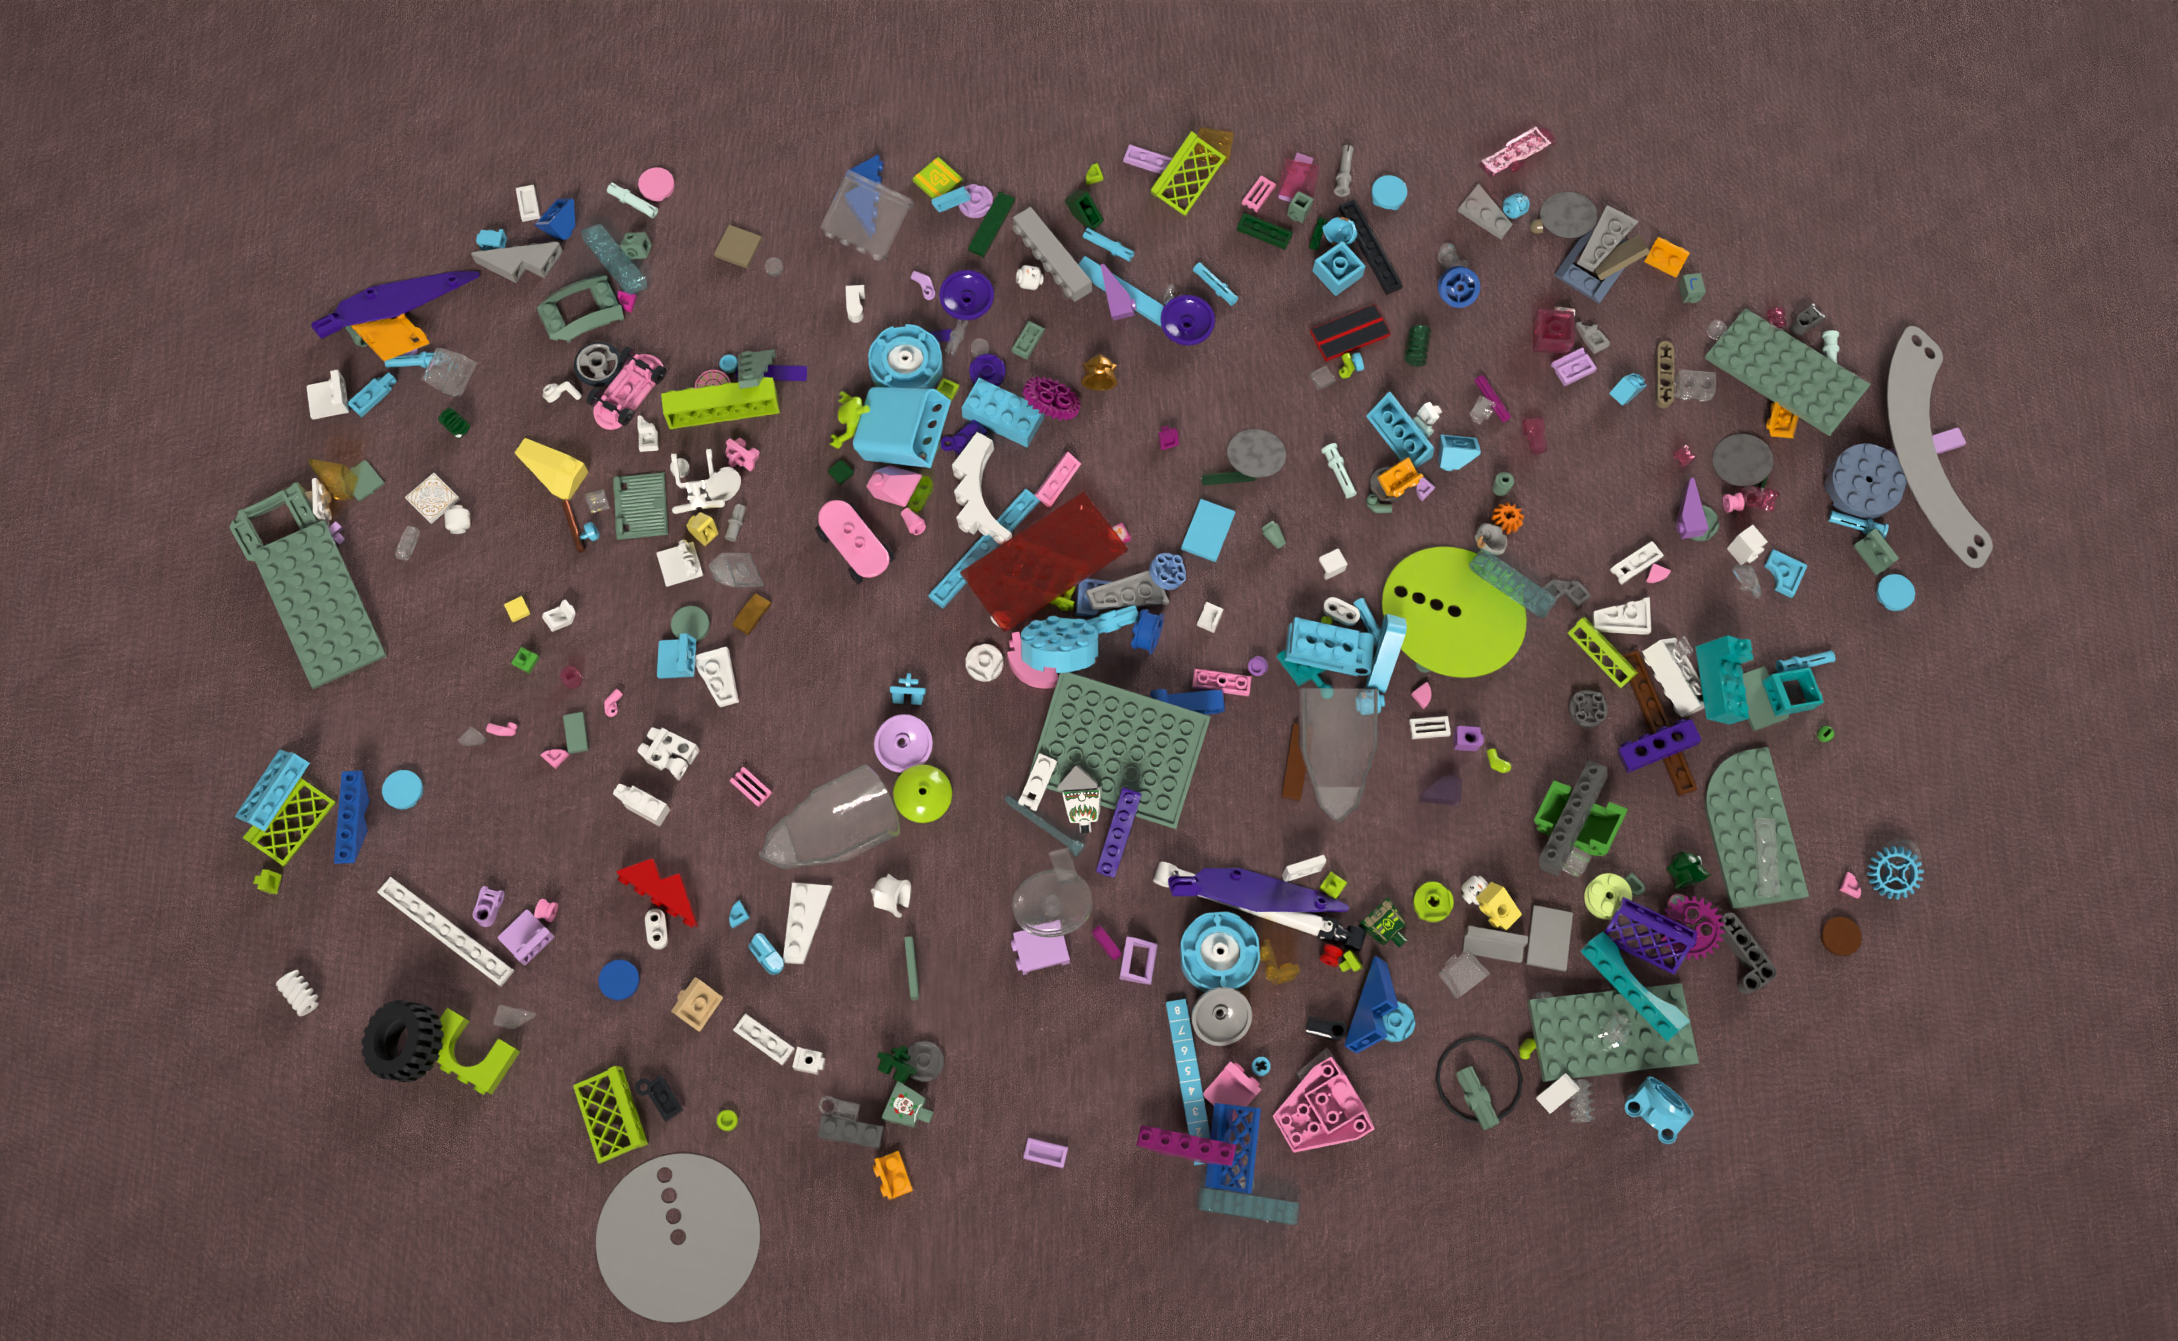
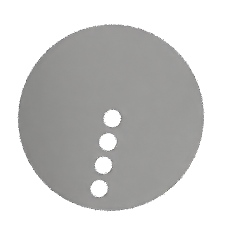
(684, 1279)

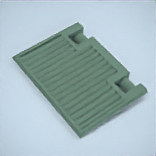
(641, 506)

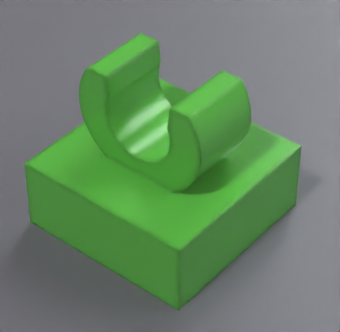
(525, 660)

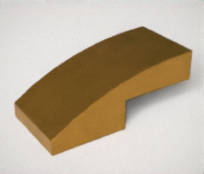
(751, 613)

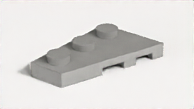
(1485, 213)

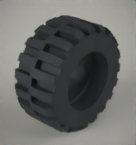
(383, 1035)

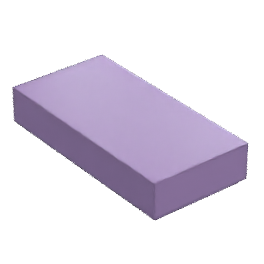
(1045, 1153)

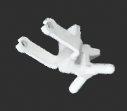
(696, 489)

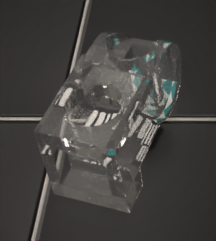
(1449, 258)

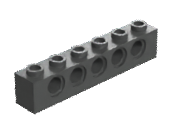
(1573, 818)

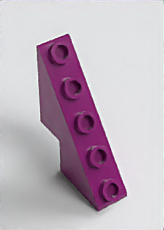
(1186, 1146)

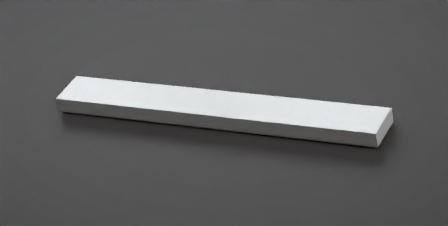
(445, 931)

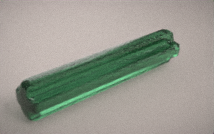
(1225, 478)

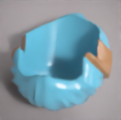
(1340, 230)

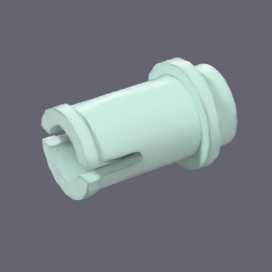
(1425, 429)

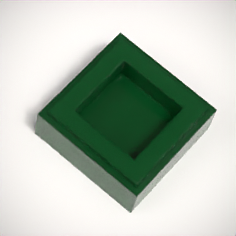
(840, 472)

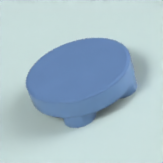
(1167, 571)

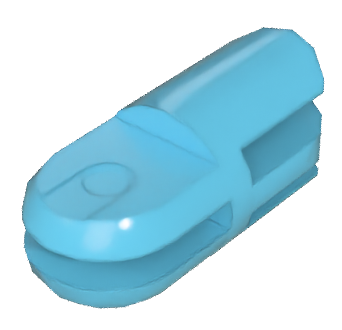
(766, 954)

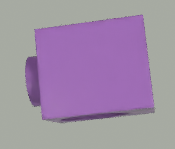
(1461, 743)

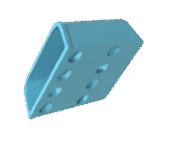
(899, 424)

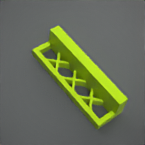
(1604, 646)

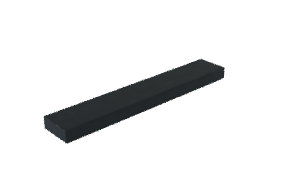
(1371, 248)

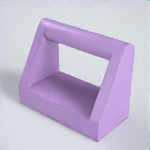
(1124, 974)

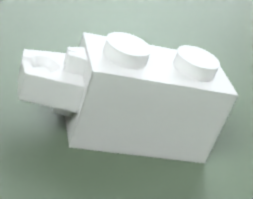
(642, 803)

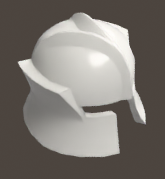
(890, 892)

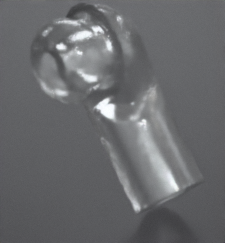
(1168, 294)

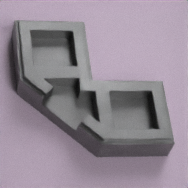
(1571, 590)

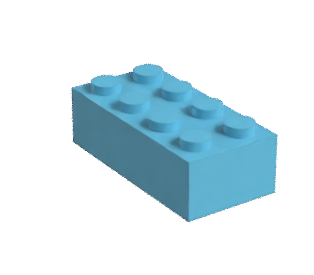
(1002, 412)

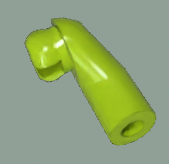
(1348, 367)
(1496, 763)
(1527, 1048)

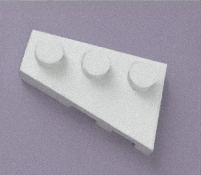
(1627, 618)
(718, 674)

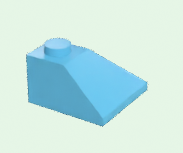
(1457, 451)

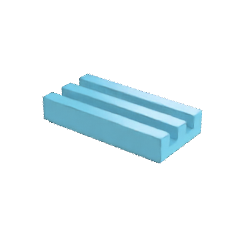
(951, 199)

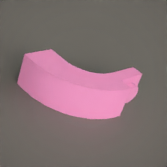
(1028, 675)

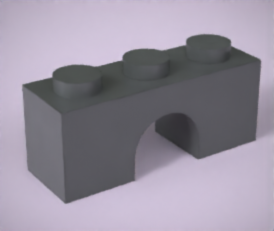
(851, 1132)

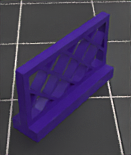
(1659, 924)

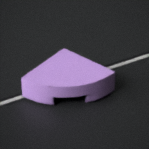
(1424, 488)

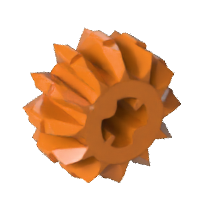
(1511, 512)

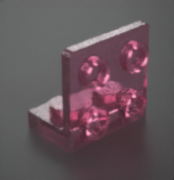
(1298, 177)

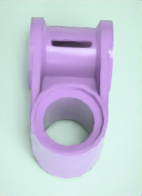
(489, 902)

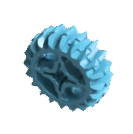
(1902, 867)

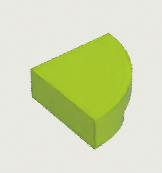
(1094, 174)

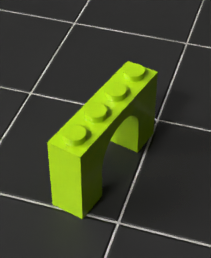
(484, 1075)

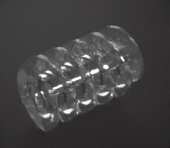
(1581, 1102)

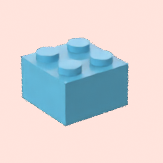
(1338, 268)

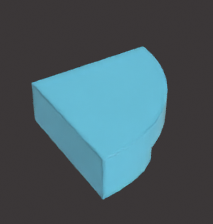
(737, 914)

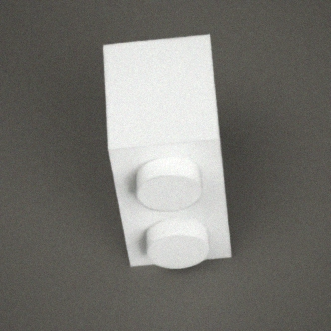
(1747, 545)

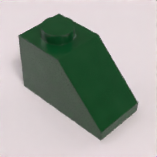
(1084, 209)

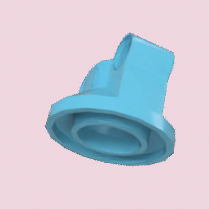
(1660, 1108)

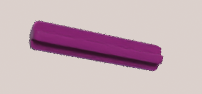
(1489, 393)

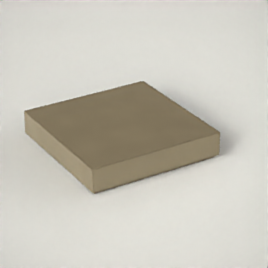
(738, 246)

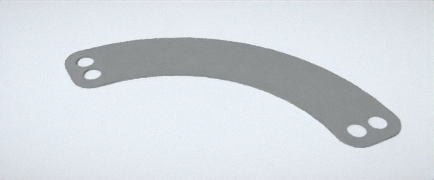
(1909, 420)

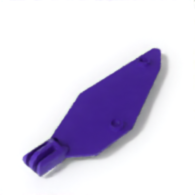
(390, 300)
(1253, 891)

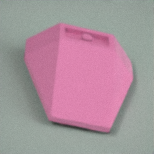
(1323, 1110)

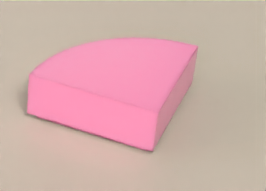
(1657, 574)
(1422, 695)
(555, 757)
(1850, 885)

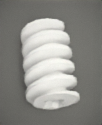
(296, 993)

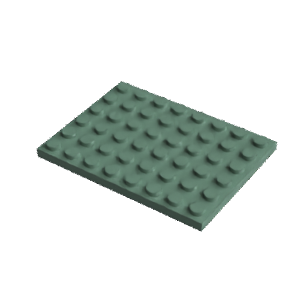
(1123, 744)

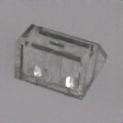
(449, 372)

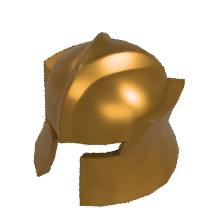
(1099, 374)

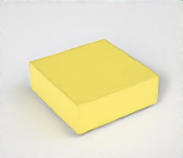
(517, 609)

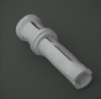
(1343, 177)

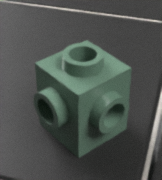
(636, 245)

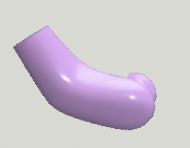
(926, 284)

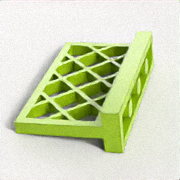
(1173, 169)
(254, 834)
(627, 1111)

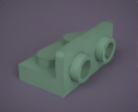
(1876, 552)

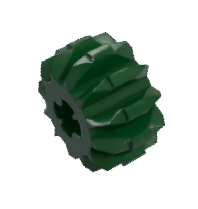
(454, 422)

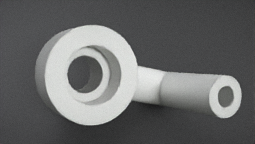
(553, 391)

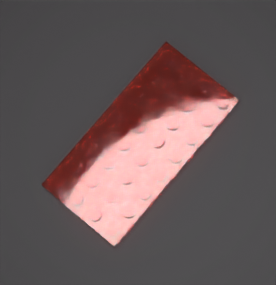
(1043, 561)

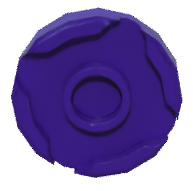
(987, 368)

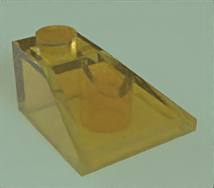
(336, 478)

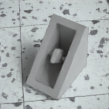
(1078, 780)

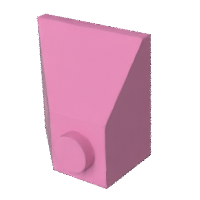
(893, 484)

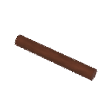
(573, 526)

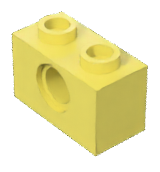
(1498, 906)

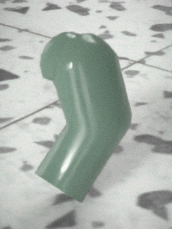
(1376, 507)

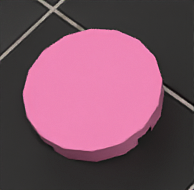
(656, 184)

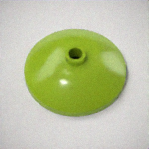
(922, 807)

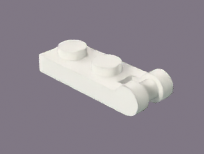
(1637, 562)
(1038, 781)

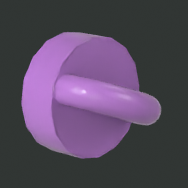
(1257, 666)

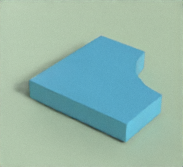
(1786, 572)

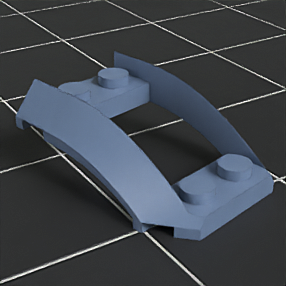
(1580, 279)

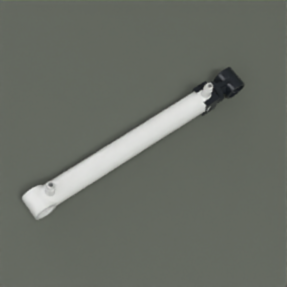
(1322, 927)

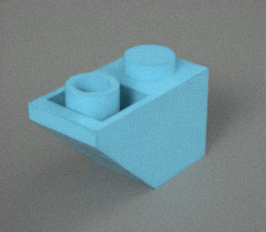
(1628, 388)

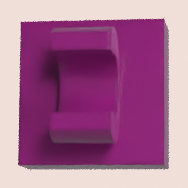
(1168, 438)

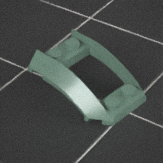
(608, 309)
(292, 496)

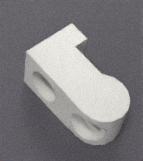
(853, 304)

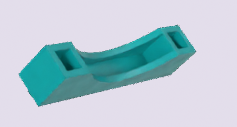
(1659, 1014)

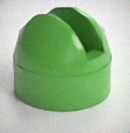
(1822, 730)

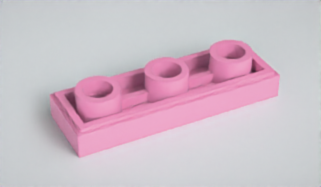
(1233, 684)

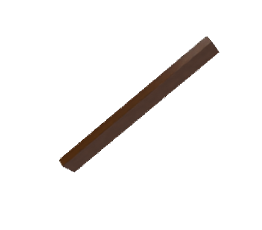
(1656, 719)

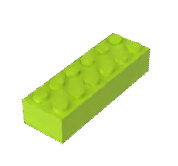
(719, 403)

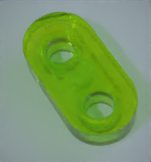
(921, 495)

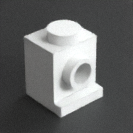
(800, 1061)

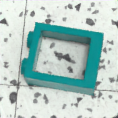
(1779, 699)

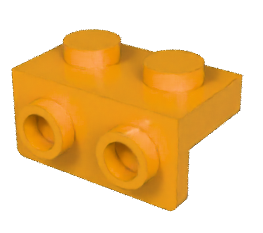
(1782, 422)
(1399, 478)

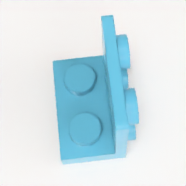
(676, 657)

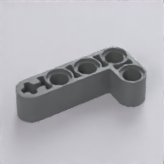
(1742, 952)

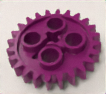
(1051, 398)
(1703, 942)

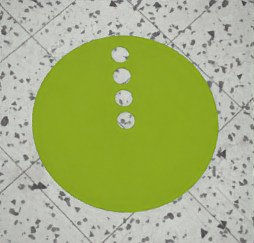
(1461, 646)

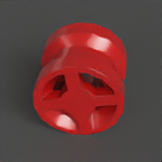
(1331, 955)

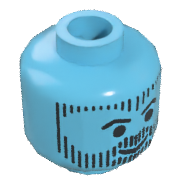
(1516, 205)

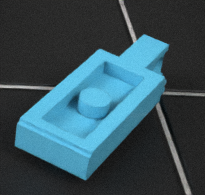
(372, 394)

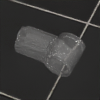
(841, 1110)

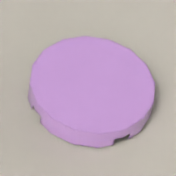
(980, 201)

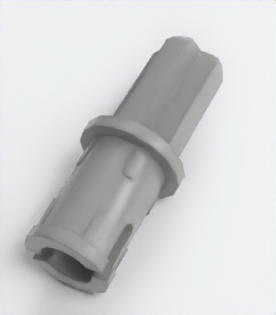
(735, 523)

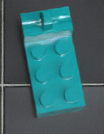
(1723, 679)

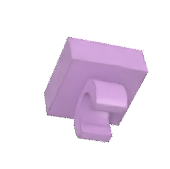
(335, 530)

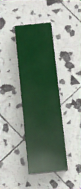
(991, 224)

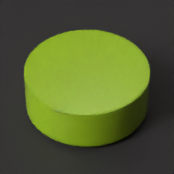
(727, 1120)

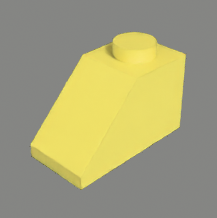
(702, 528)

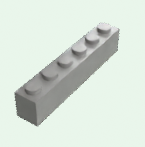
(1052, 254)

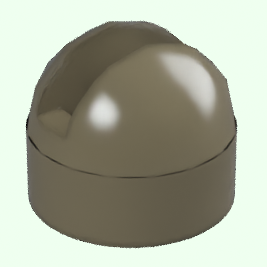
(1536, 226)

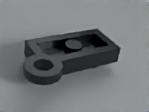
(661, 1097)

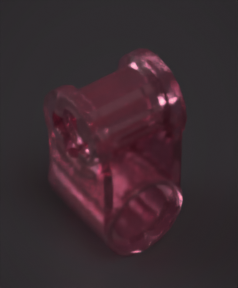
(1763, 498)

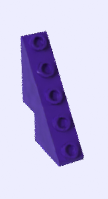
(1119, 832)

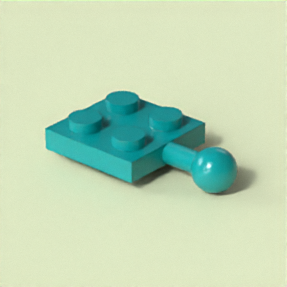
(1302, 673)

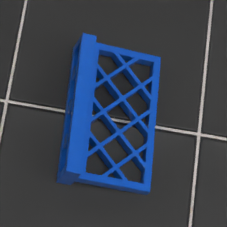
(1221, 1131)

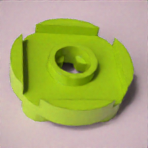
(1440, 894)

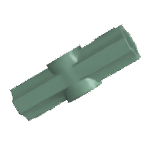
(1477, 1098)

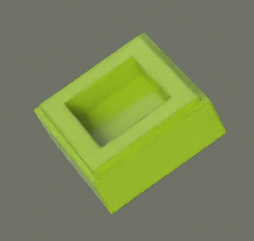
(948, 388)

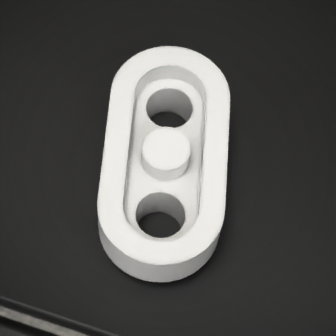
(1342, 610)
(656, 928)

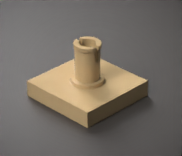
(696, 1004)

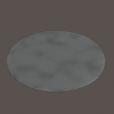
(1568, 214)
(1256, 453)
(1742, 460)

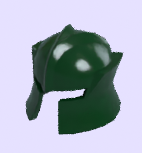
(1686, 869)

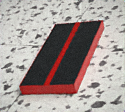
(1350, 332)

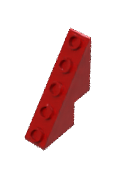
(666, 892)

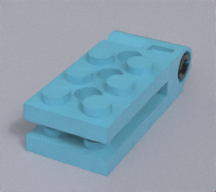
(1329, 647)

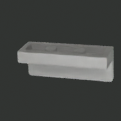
(1494, 944)

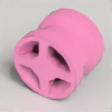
(1733, 502)
(546, 910)

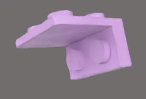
(526, 937)

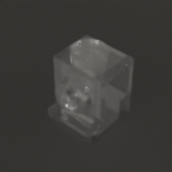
(1482, 410)

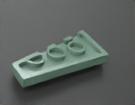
(752, 366)

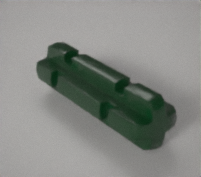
(1317, 234)

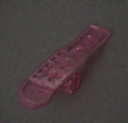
(1518, 151)

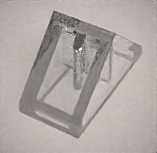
(1615, 1030)

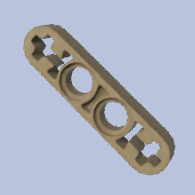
(1664, 374)

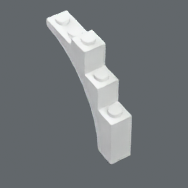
(970, 469)

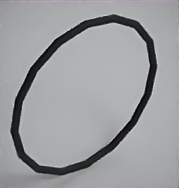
(1486, 1040)

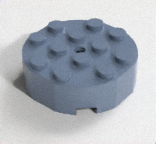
(1865, 481)

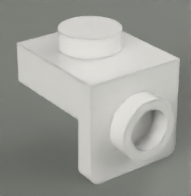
(560, 616)

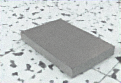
(1549, 938)

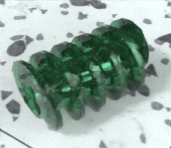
(1417, 345)

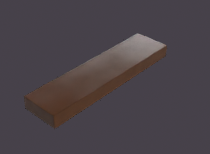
(1294, 771)

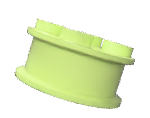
(1604, 885)

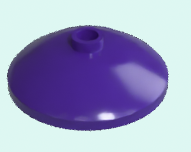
(966, 286)
(1187, 311)

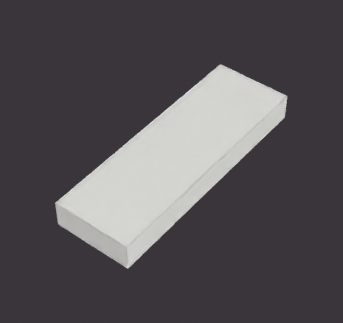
(764, 1039)

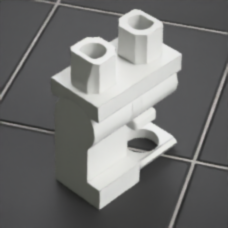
(663, 747)

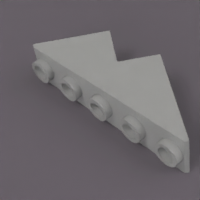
(515, 260)

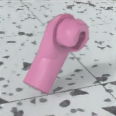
(610, 703)
(502, 731)

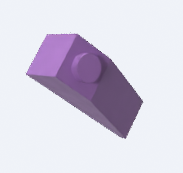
(1119, 300)
(1691, 517)

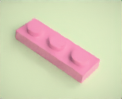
(1057, 479)

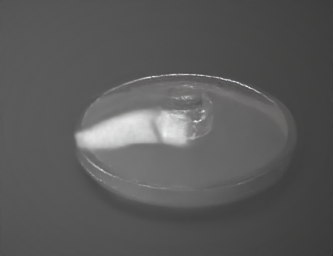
(1051, 909)

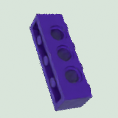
(1632, 761)

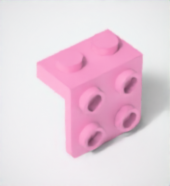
(1232, 1088)

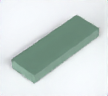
(911, 965)

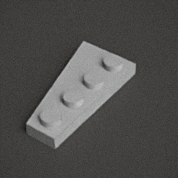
(1606, 235)
(1130, 591)

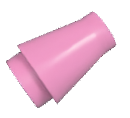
(914, 523)

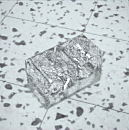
(1695, 381)

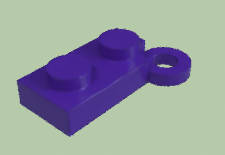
(963, 437)

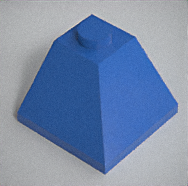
(558, 219)

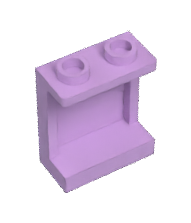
(1038, 952)

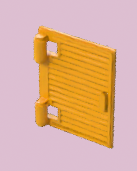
(391, 337)

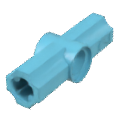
(1114, 619)

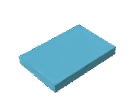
(1208, 530)

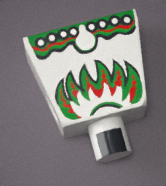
(1083, 806)

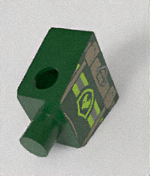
(1385, 924)

